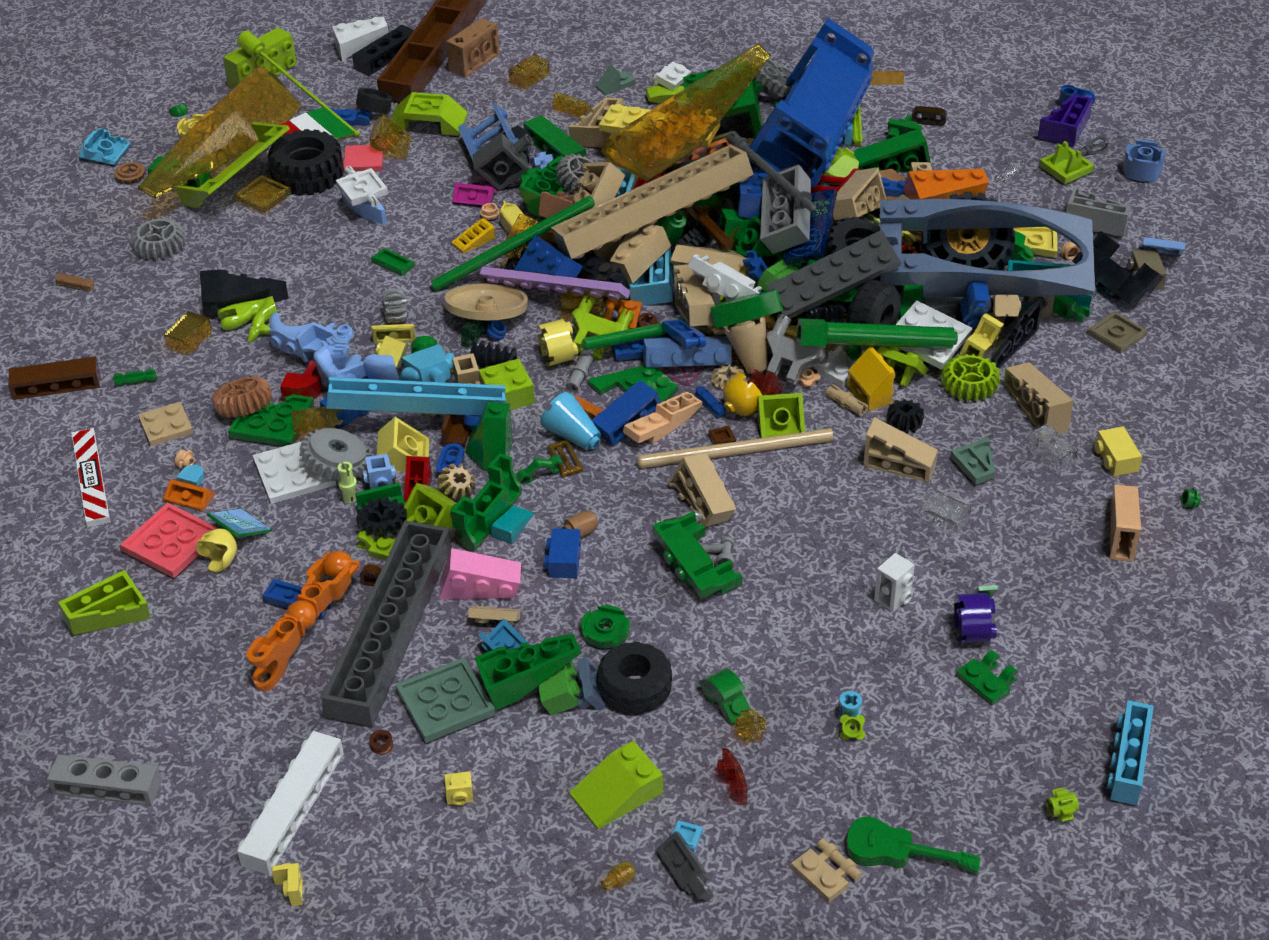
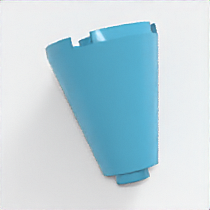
(571, 422)

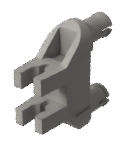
(790, 352)

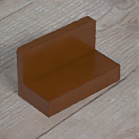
(454, 430)

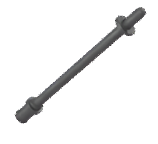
(802, 199)

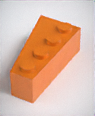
(943, 183)

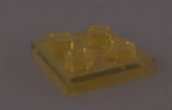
(263, 194)

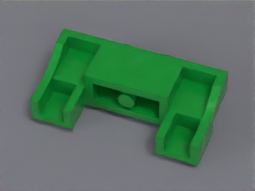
(494, 499)
(690, 559)

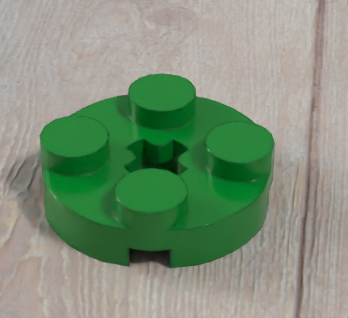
(605, 638)

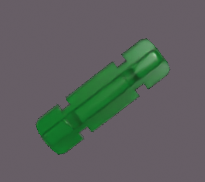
(135, 377)

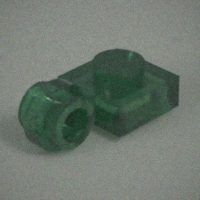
(472, 330)

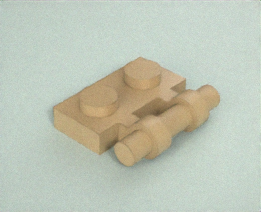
(820, 875)

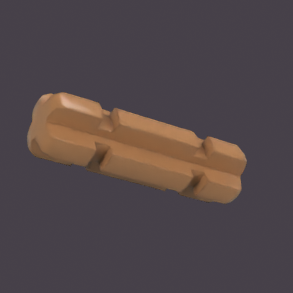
(74, 282)

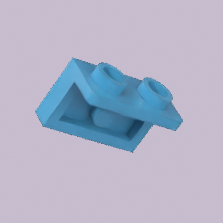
(502, 636)

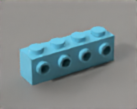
(1132, 752)

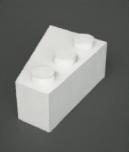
(357, 35)

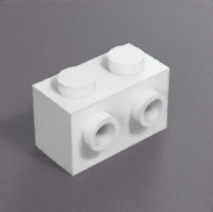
(894, 582)

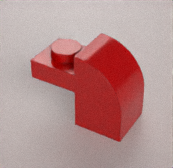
(302, 384)

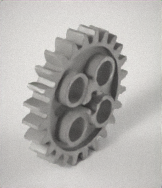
(774, 77)

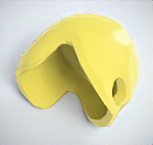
(219, 547)

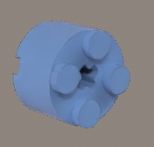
(1143, 161)

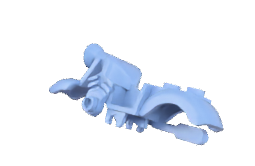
(329, 351)

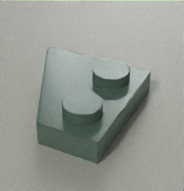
(975, 461)

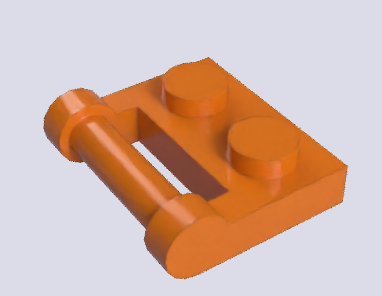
(634, 306)

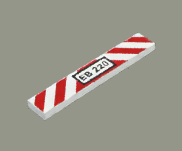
(90, 477)

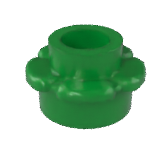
(1190, 498)

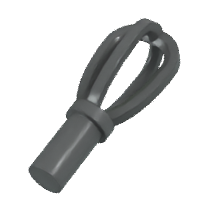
(1086, 150)

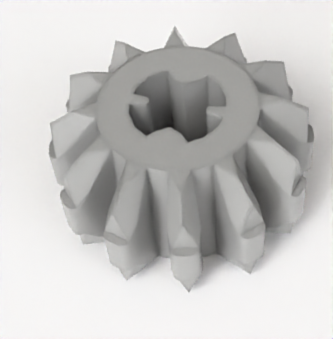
(394, 305)

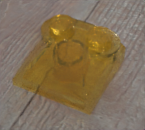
(390, 137)

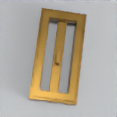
(569, 469)

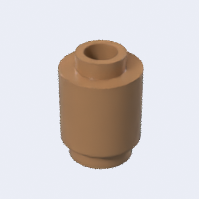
(584, 521)

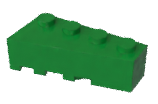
(894, 152)

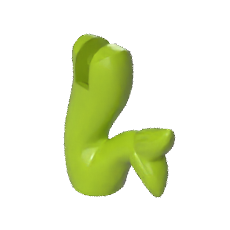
(239, 314)

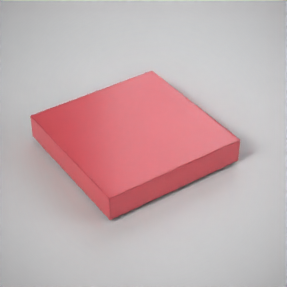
(363, 158)

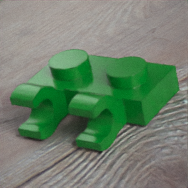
(982, 681)

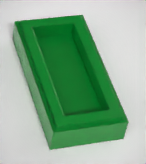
(393, 262)

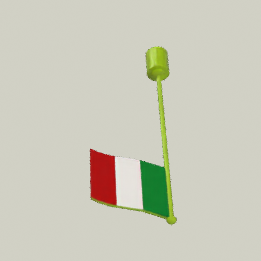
(319, 119)

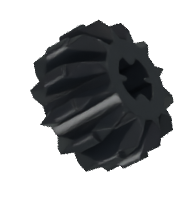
(905, 415)

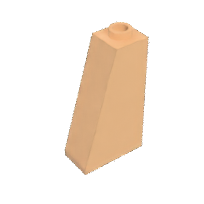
(1125, 523)

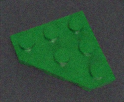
(272, 423)

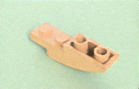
(664, 420)

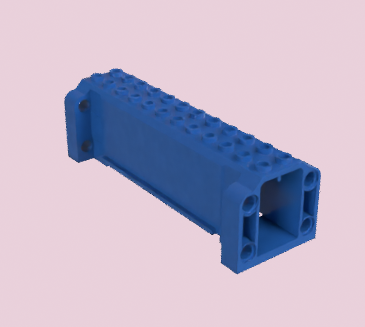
(819, 104)

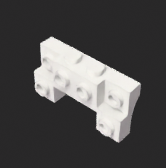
(722, 278)

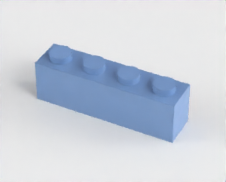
(669, 352)

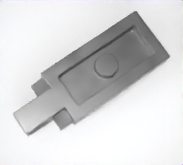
(685, 866)

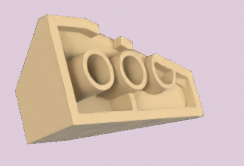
(683, 255)

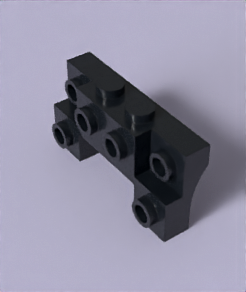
(1116, 278)

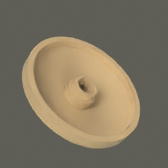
(486, 301)

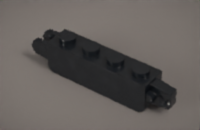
(600, 270)

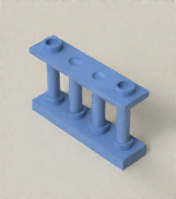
(470, 135)

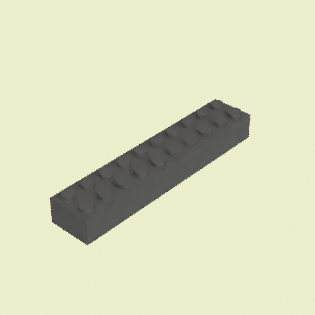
(386, 624)

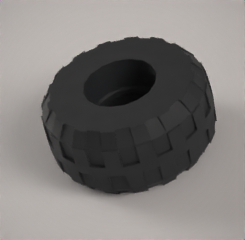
(875, 304)
(634, 694)

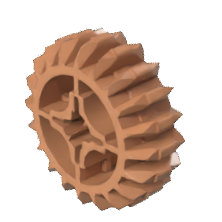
(242, 397)

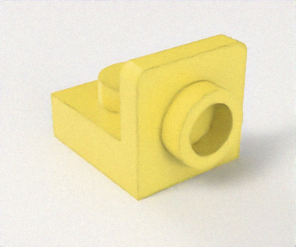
(458, 788)
(292, 881)

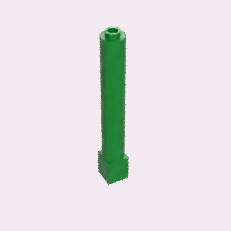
(820, 333)

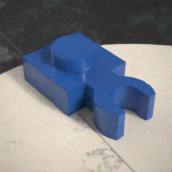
(755, 265)

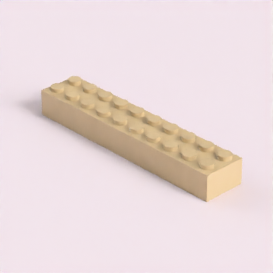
(652, 201)

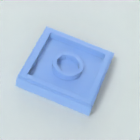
(1163, 246)

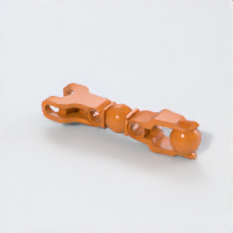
(286, 634)

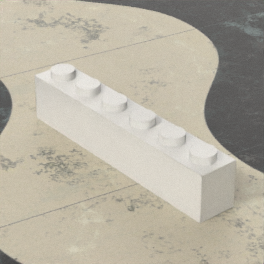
(290, 803)

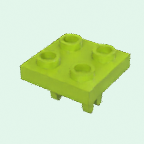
(1066, 164)
(909, 362)

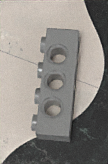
(104, 780)

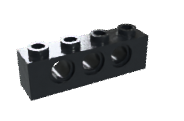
(381, 51)

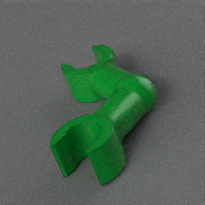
(535, 465)

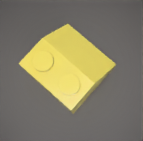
(399, 441)

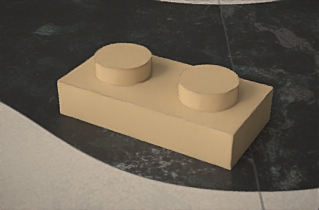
(483, 614)

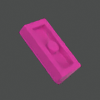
(473, 194)

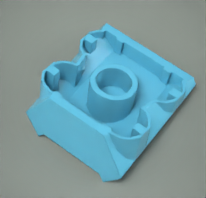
(103, 147)

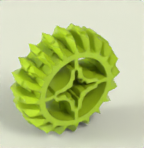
(970, 377)

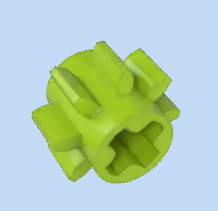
(1062, 804)

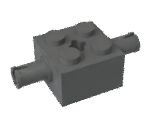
(500, 161)

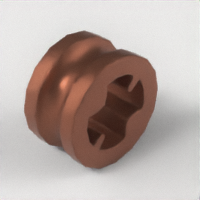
(377, 747)

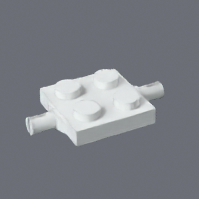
(361, 187)

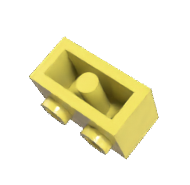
(392, 347)

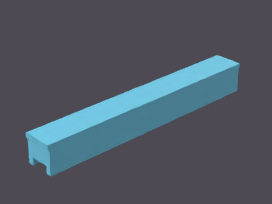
(412, 396)

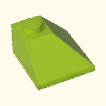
(842, 163)

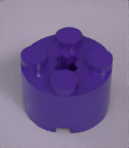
(974, 617)

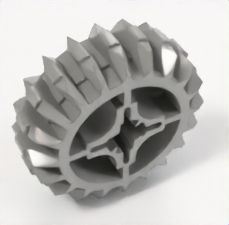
(569, 172)
(158, 238)

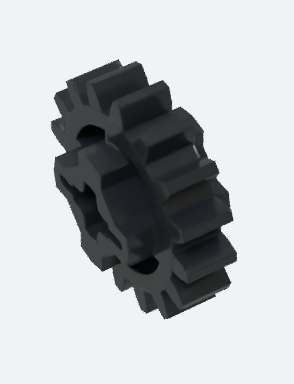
(381, 517)

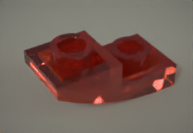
(733, 775)

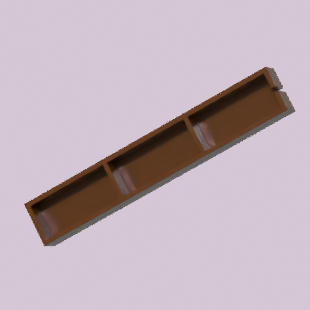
(426, 47)

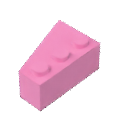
(478, 576)

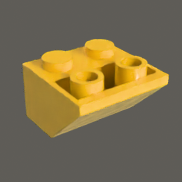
(871, 379)

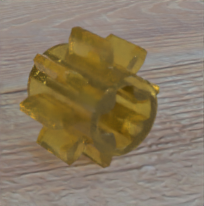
(751, 724)

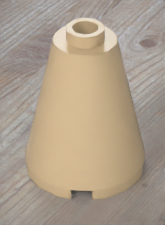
(750, 343)

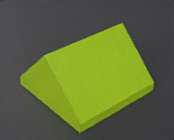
(780, 414)

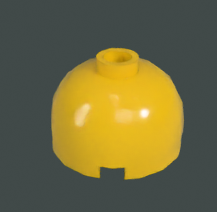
(740, 396)

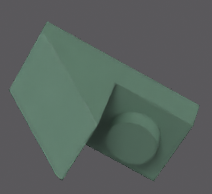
(614, 81)

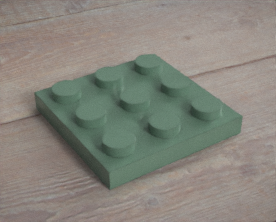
(445, 700)

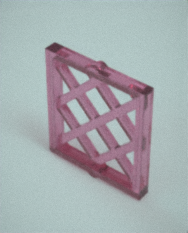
(676, 378)

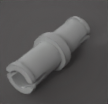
(579, 373)

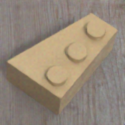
(703, 489)

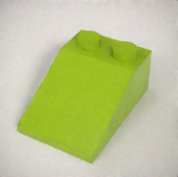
(618, 785)

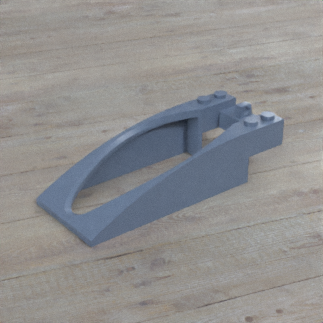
(950, 279)

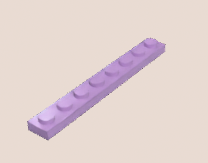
(558, 283)

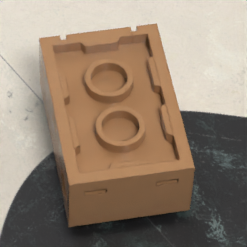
(473, 47)

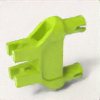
(590, 325)

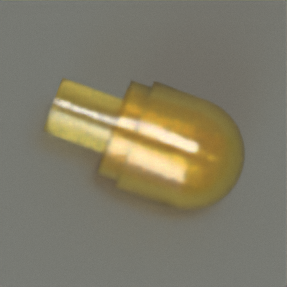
(621, 873)

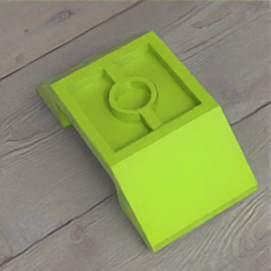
(431, 108)

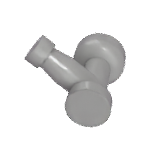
(724, 548)

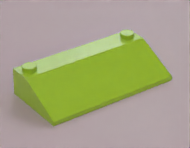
(266, 134)

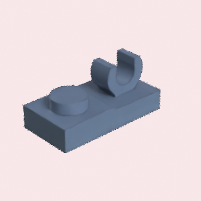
(588, 678)

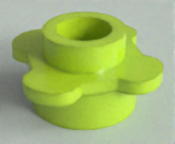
(847, 721)

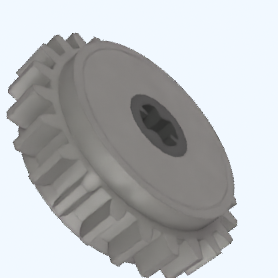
(329, 448)

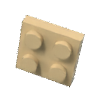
(165, 424)

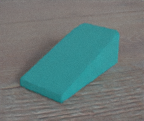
(511, 524)

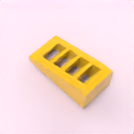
(480, 233)

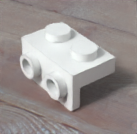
(671, 76)

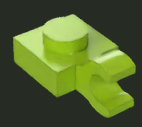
(378, 547)

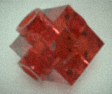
(766, 383)

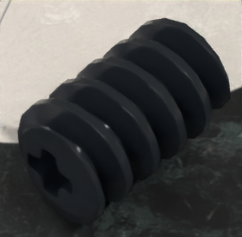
(489, 357)

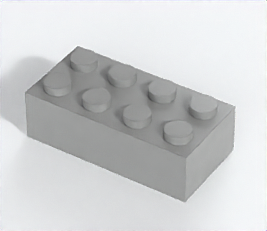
(781, 221)

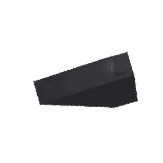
(225, 289)
(1017, 331)

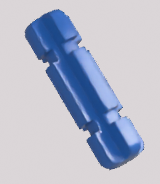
(710, 401)

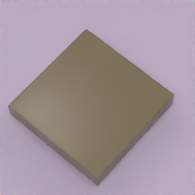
(1117, 332)

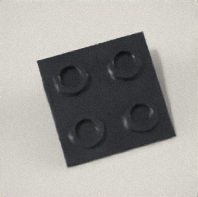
(826, 312)

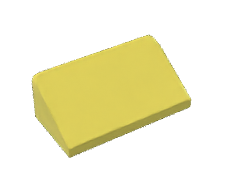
(401, 332)

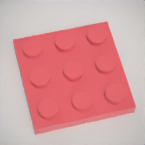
(167, 540)

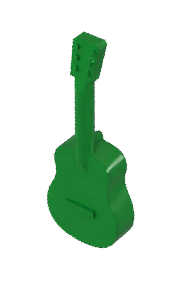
(876, 843)

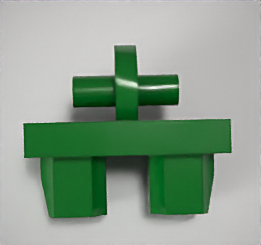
(901, 126)

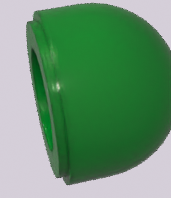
(179, 110)

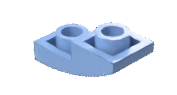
(541, 160)

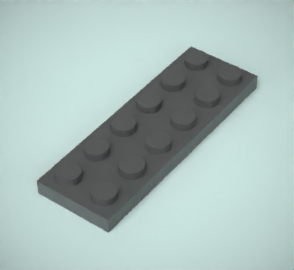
(835, 274)

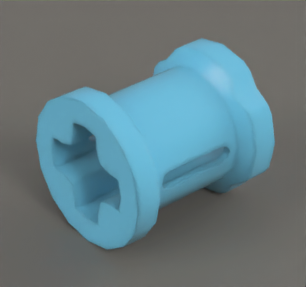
(850, 704)

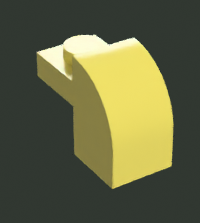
(983, 338)

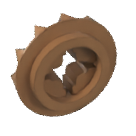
(122, 172)

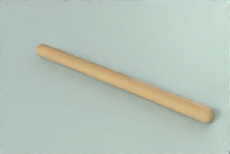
(737, 448)

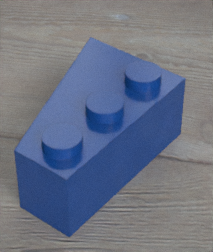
(750, 196)
(547, 259)

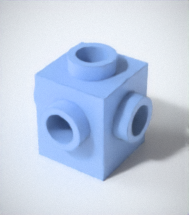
(379, 471)

